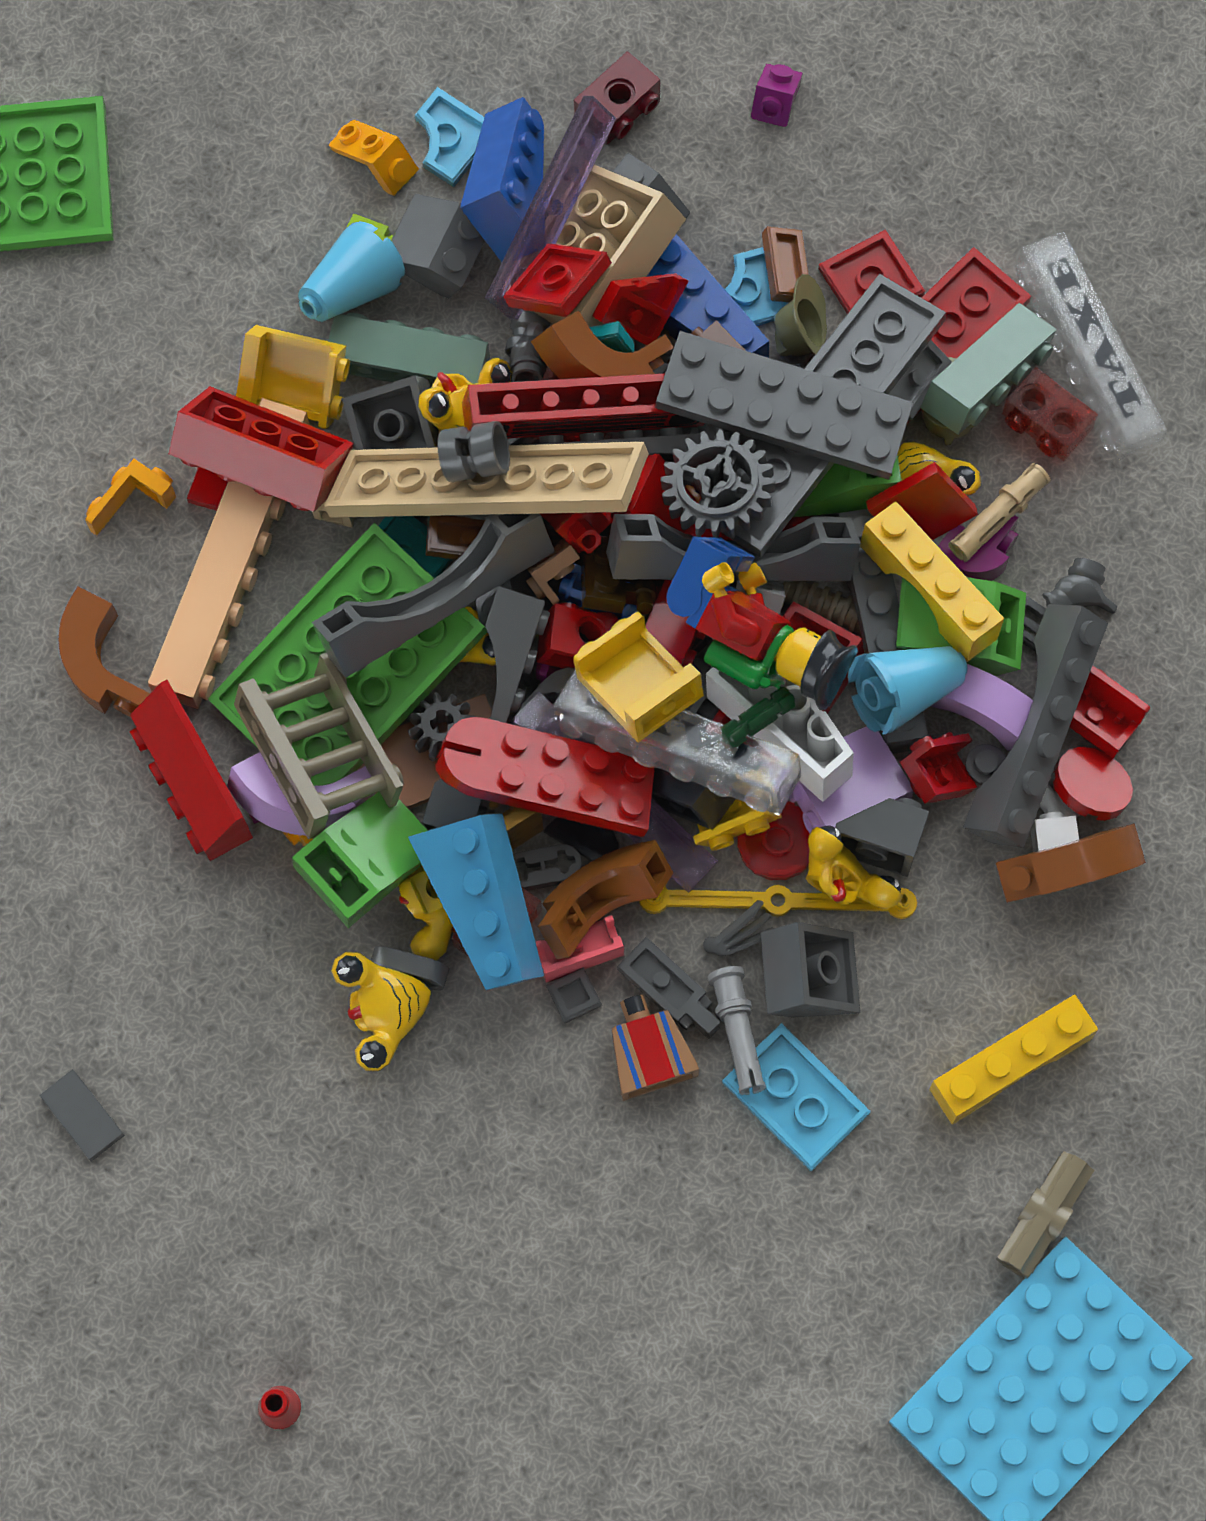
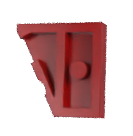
(641, 304)

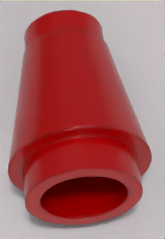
(287, 1414)

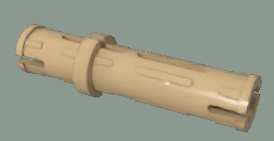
(1011, 500)

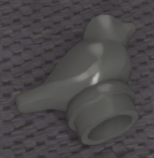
(524, 359)
(1081, 587)

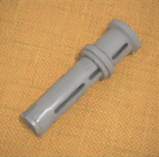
(734, 1012)

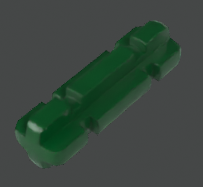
(758, 717)

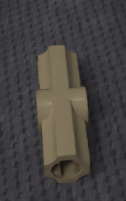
(1045, 1214)

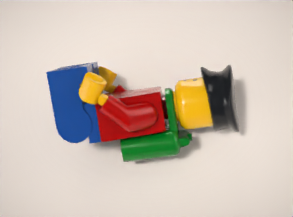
(749, 637)

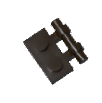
(610, 594)

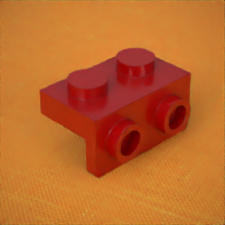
(1107, 713)
(936, 768)

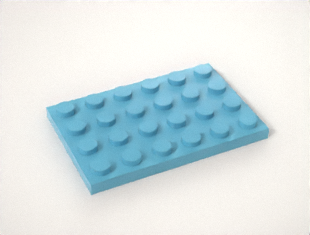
(1040, 1389)

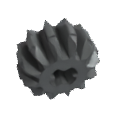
(426, 722)

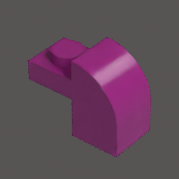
(990, 558)

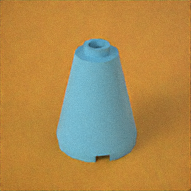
(352, 273)
(903, 683)

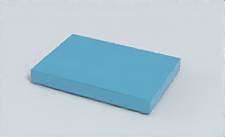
(801, 1099)

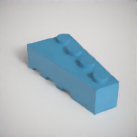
(483, 897)

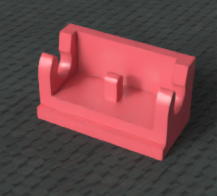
(597, 947)

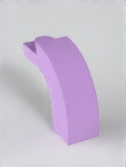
(990, 704)
(262, 798)

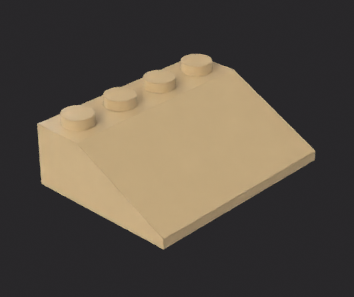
(624, 221)

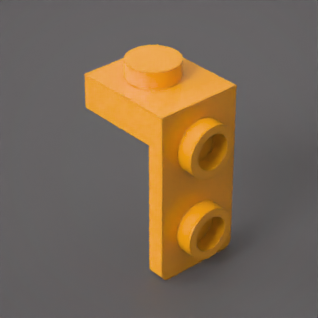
(379, 151)
(152, 482)

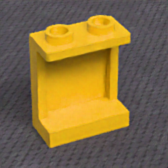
(293, 372)
(636, 677)

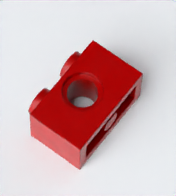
(561, 634)

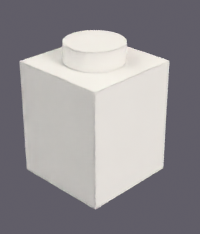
(1053, 830)

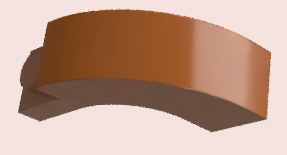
(576, 352)
(81, 638)
(1071, 863)
(598, 888)

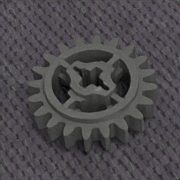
(730, 501)

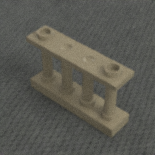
(295, 774)

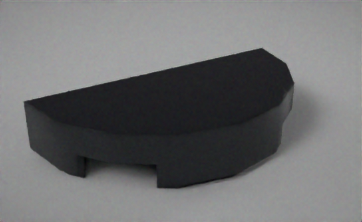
(585, 838)

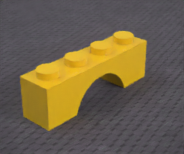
(959, 607)
(1012, 1058)

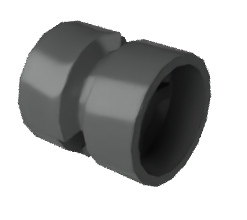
(468, 452)

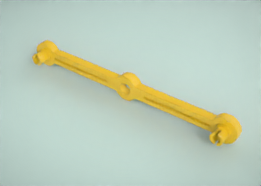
(793, 901)

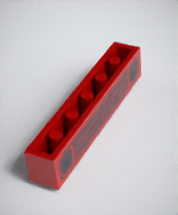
(571, 406)

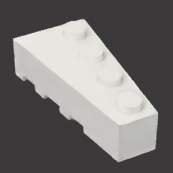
(805, 730)

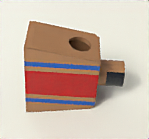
(649, 1050)

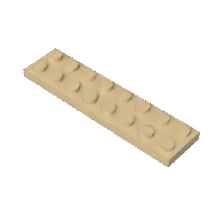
(538, 481)

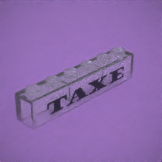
(1090, 346)
(688, 749)

